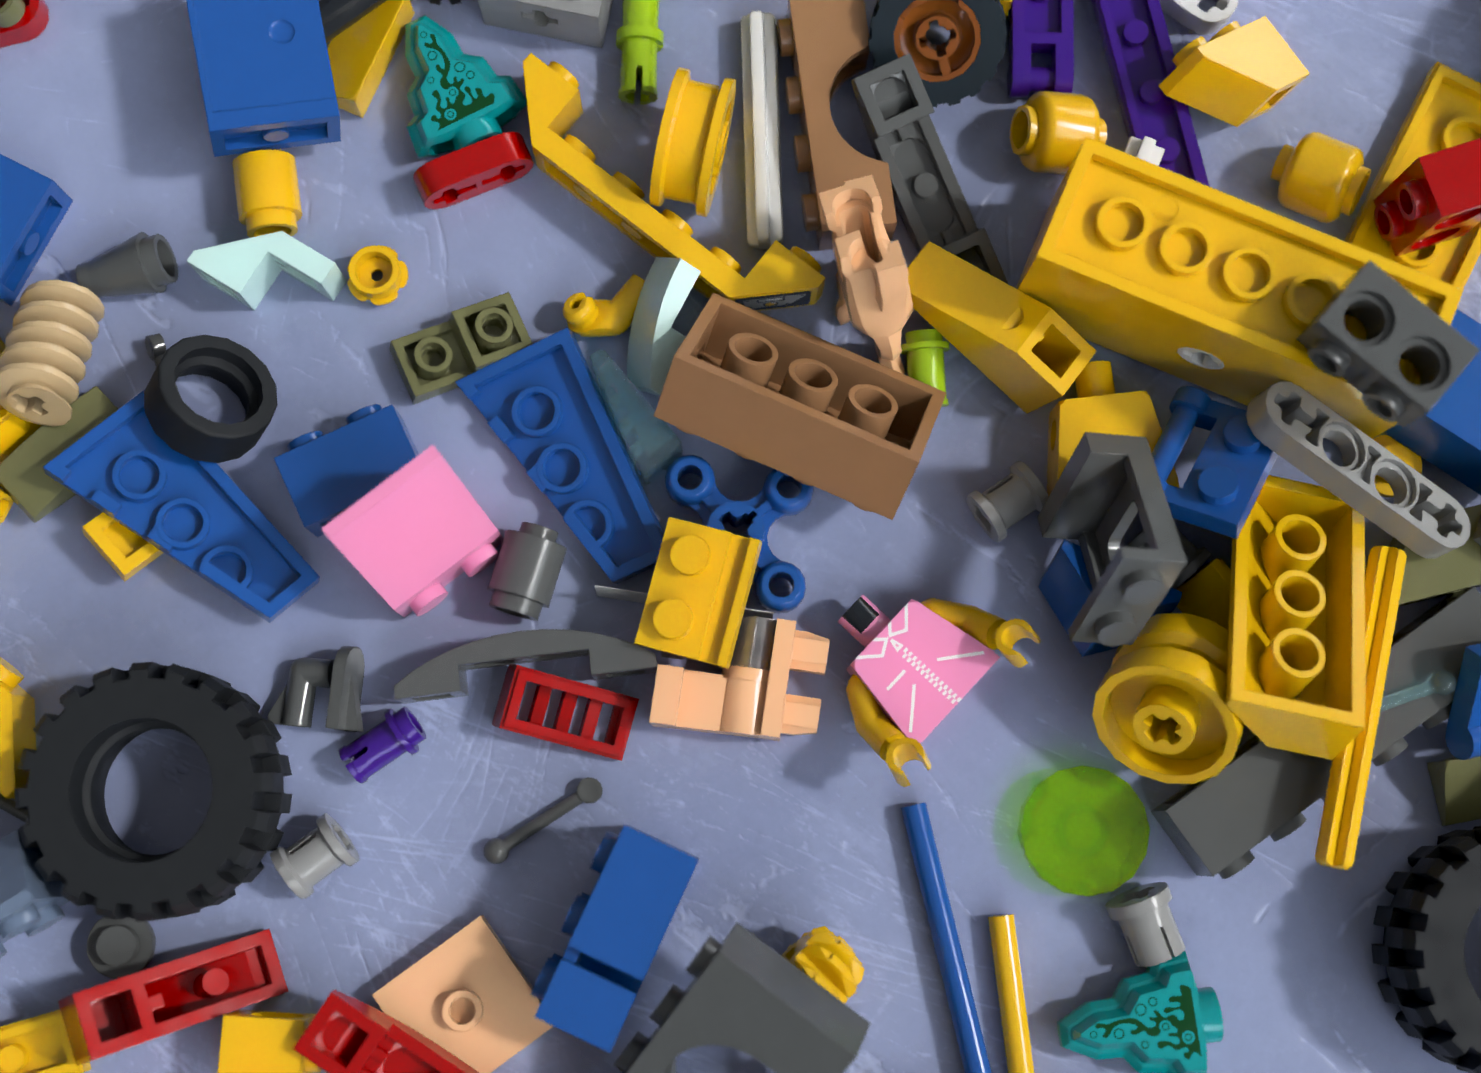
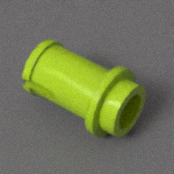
(926, 358)

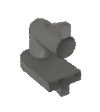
(341, 675)

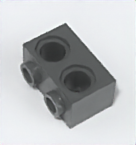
(1395, 329)

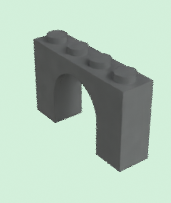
(753, 1003)

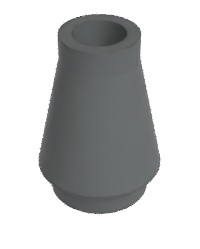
(131, 268)

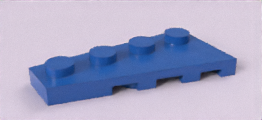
(564, 437)
(184, 511)

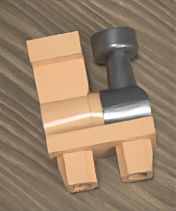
(751, 693)

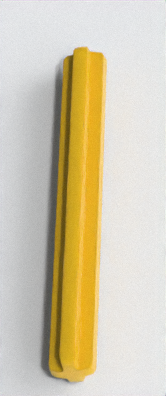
(1352, 765)

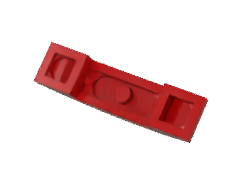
(362, 1039)

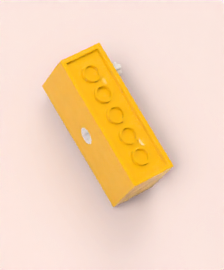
(1201, 279)

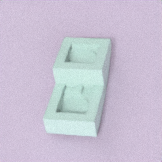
(651, 337)

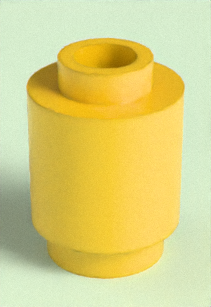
(267, 192)

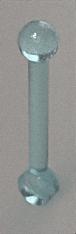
(1440, 682)

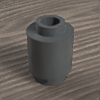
(526, 571)

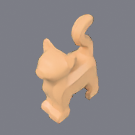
(869, 267)

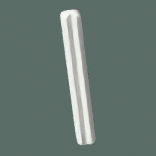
(761, 130)

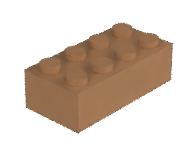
(800, 405)

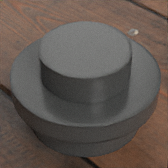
(120, 946)

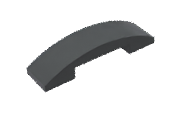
(922, 180)
(447, 678)

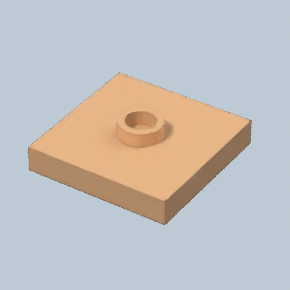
(467, 999)

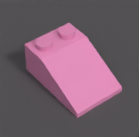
(416, 534)

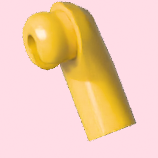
(603, 316)

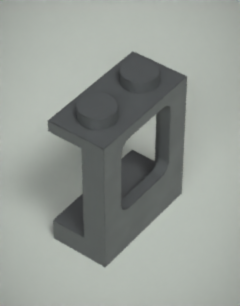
(1095, 503)

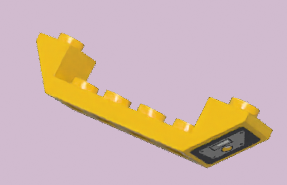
(553, 105)

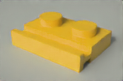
(698, 592)

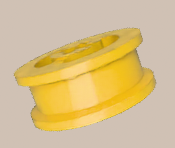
(692, 141)

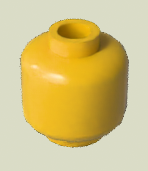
(1052, 129)
(1320, 177)

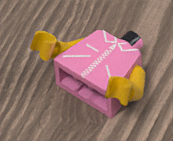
(920, 669)

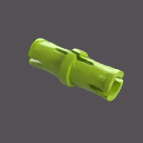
(639, 43)

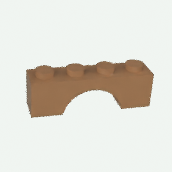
(826, 50)

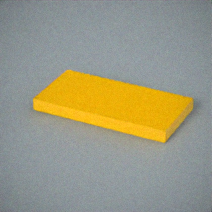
(1440, 117)

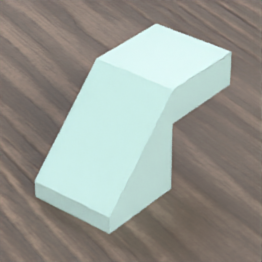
(251, 266)

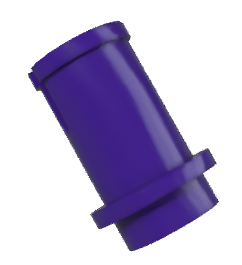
(383, 744)

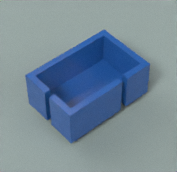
(613, 936)

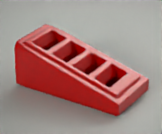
(512, 694)

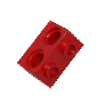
(1432, 199)

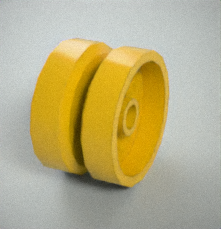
(1167, 701)

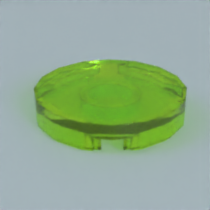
(1083, 830)

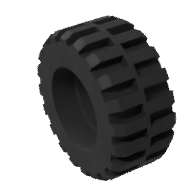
(71, 775)
(1427, 945)

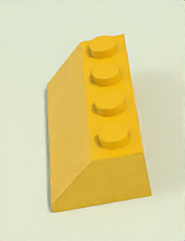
(1298, 620)

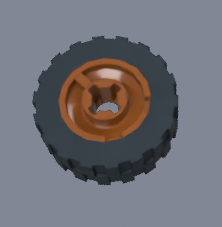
(950, 68)

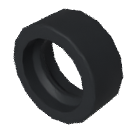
(228, 364)

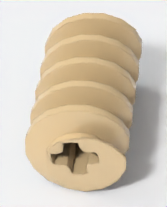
(48, 351)

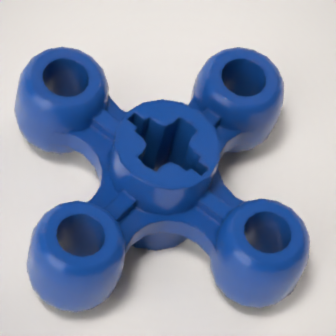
(762, 510)

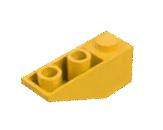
(998, 328)

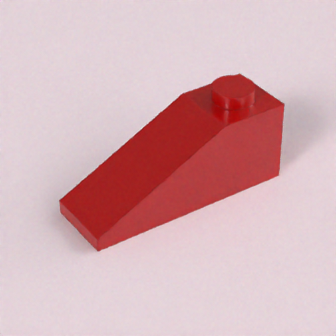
(172, 996)

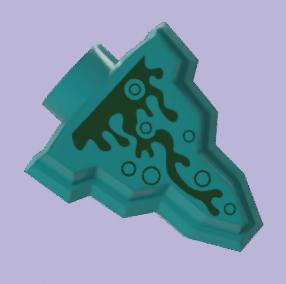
(453, 93)
(1150, 1021)

